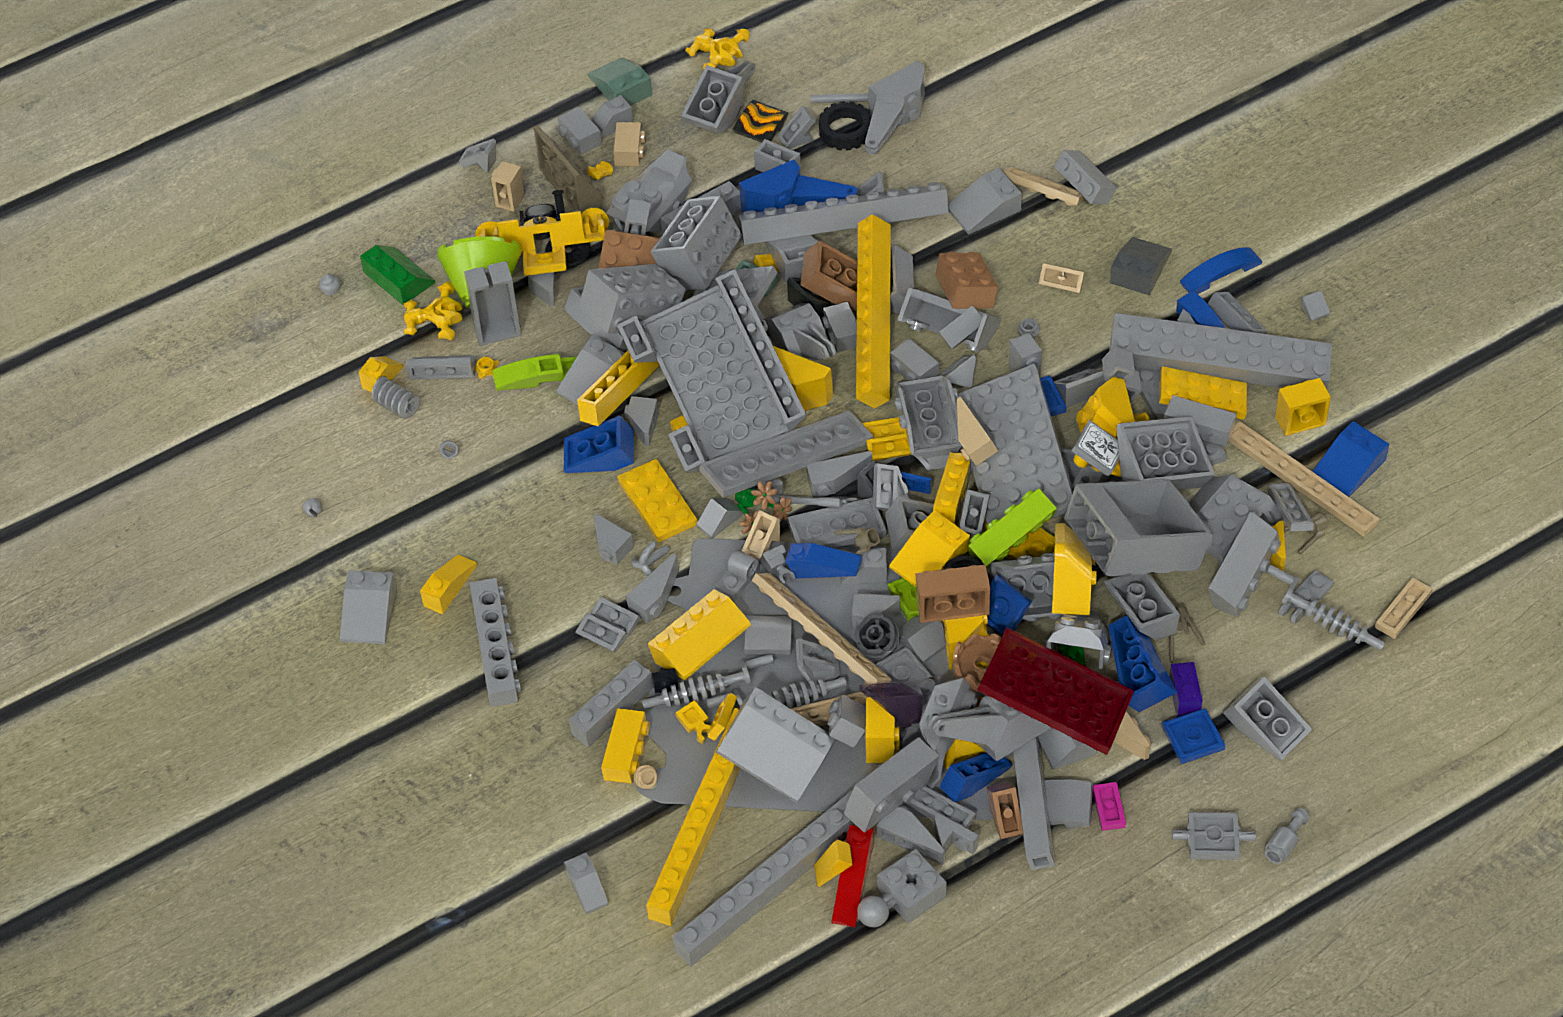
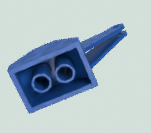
(786, 186)

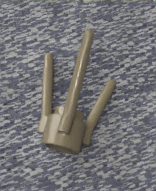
(1320, 523)
(864, 538)
(1183, 624)

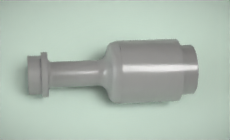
(1285, 838)

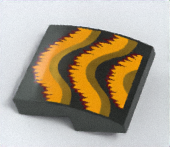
(760, 121)

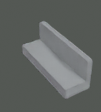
(441, 367)

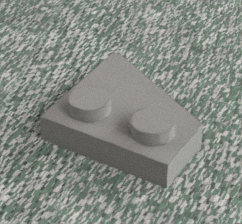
(887, 486)

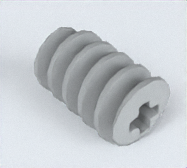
(395, 398)

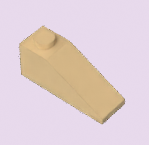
(972, 436)

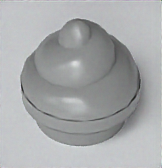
(329, 284)

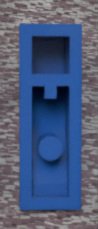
(819, 561)
(972, 775)

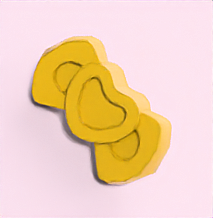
(600, 170)

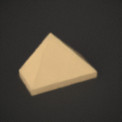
(1061, 277)

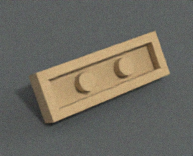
(1403, 608)

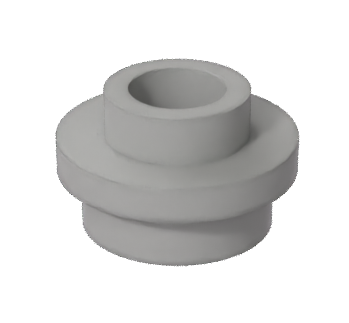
(1028, 326)

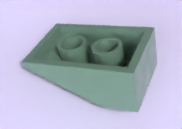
(623, 79)

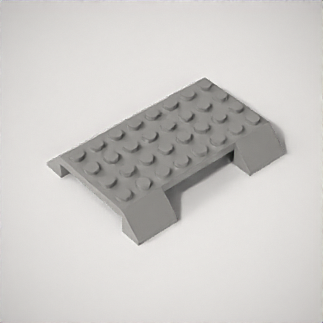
(718, 372)

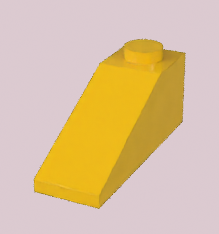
(446, 583)

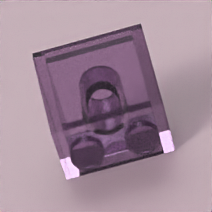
(897, 700)

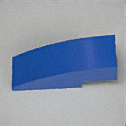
(1198, 310)

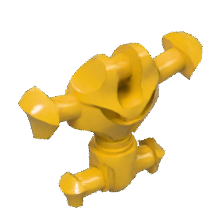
(720, 49)
(440, 312)

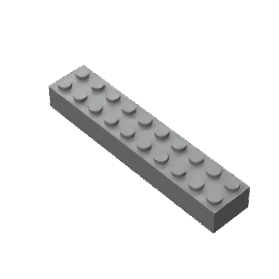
(1221, 351)

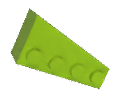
(1012, 528)

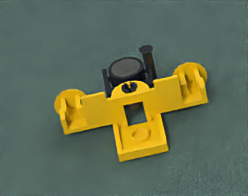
(545, 223)

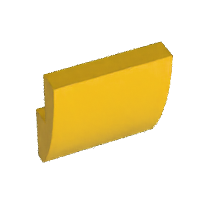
(888, 439)

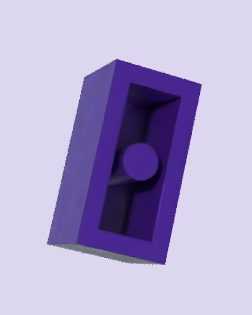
(1188, 695)

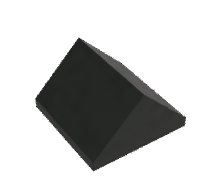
(799, 294)

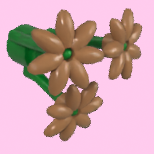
(752, 497)

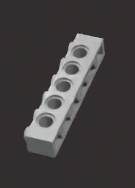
(499, 690)

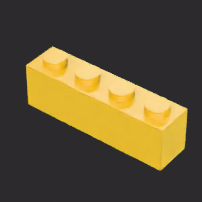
(952, 486)

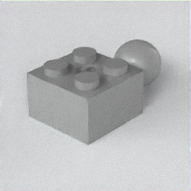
(908, 887)

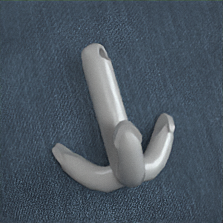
(648, 558)

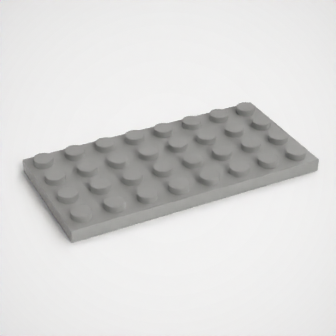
(1022, 430)

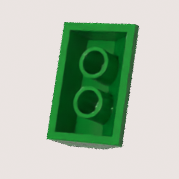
(395, 273)

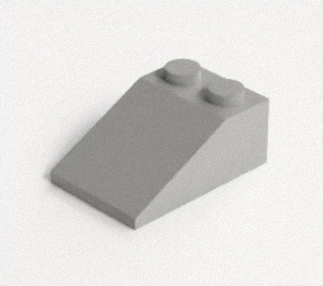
(986, 201)
(588, 367)
(904, 518)
(367, 607)
(1267, 719)

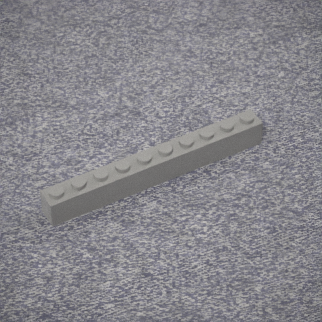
(842, 213)
(762, 885)

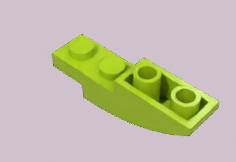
(531, 372)

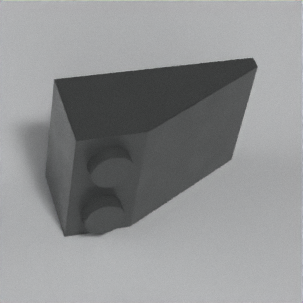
(1139, 265)

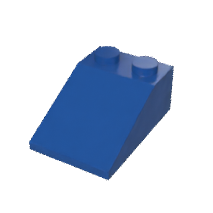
(600, 448)
(1352, 458)

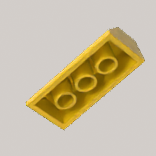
(698, 634)

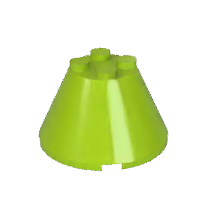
(475, 253)

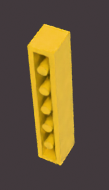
(613, 388)

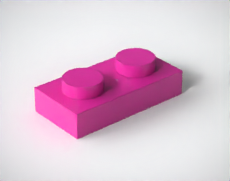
(1109, 806)

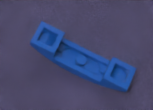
(1218, 267)

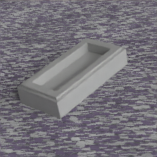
(961, 327)

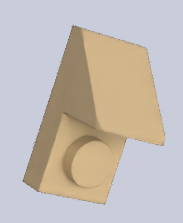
(761, 535)

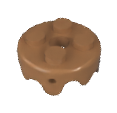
(969, 653)

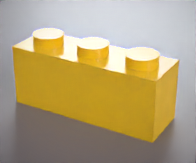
(625, 745)

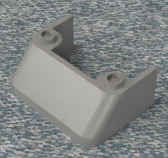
(935, 313)

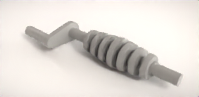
(1319, 612)
(721, 682)
(794, 696)

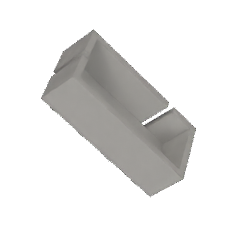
(492, 303)

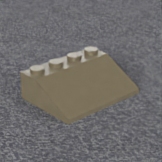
(564, 174)

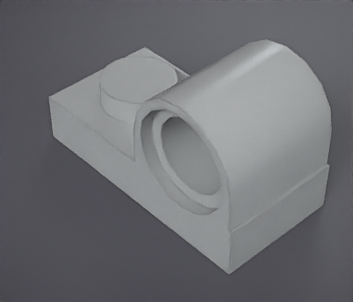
(739, 574)

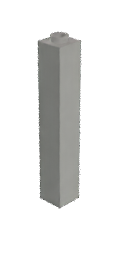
(1034, 806)

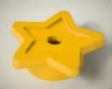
(485, 362)

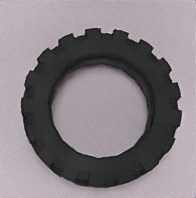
(844, 140)

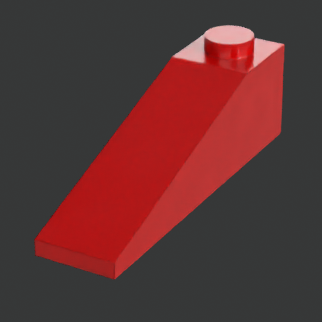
(853, 879)

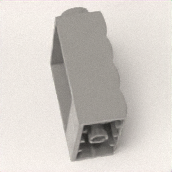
(1138, 527)

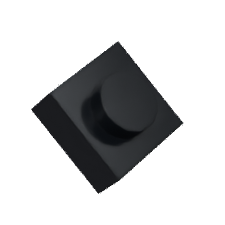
(664, 679)

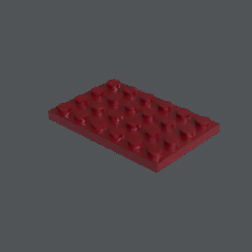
(1056, 691)

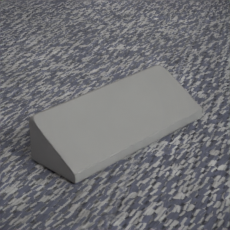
(1234, 314)

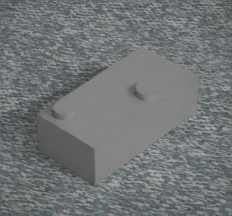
(891, 784)

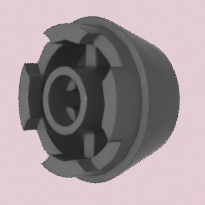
(877, 635)

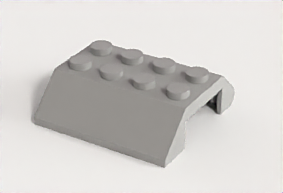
(1225, 506)

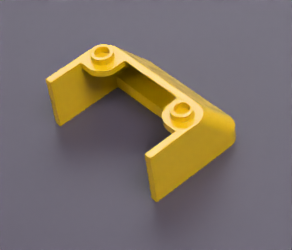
(1071, 573)

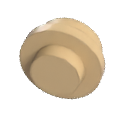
(645, 776)

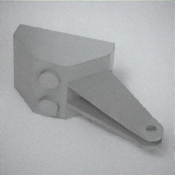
(717, 97)
(894, 103)
(800, 332)
(991, 726)

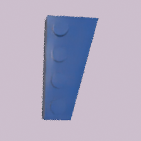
(1139, 665)

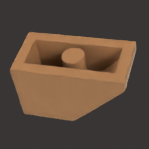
(1005, 809)

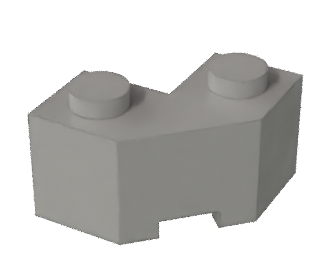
(1120, 364)

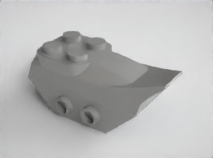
(661, 183)
(929, 419)
(1033, 578)
(1083, 632)
(944, 699)

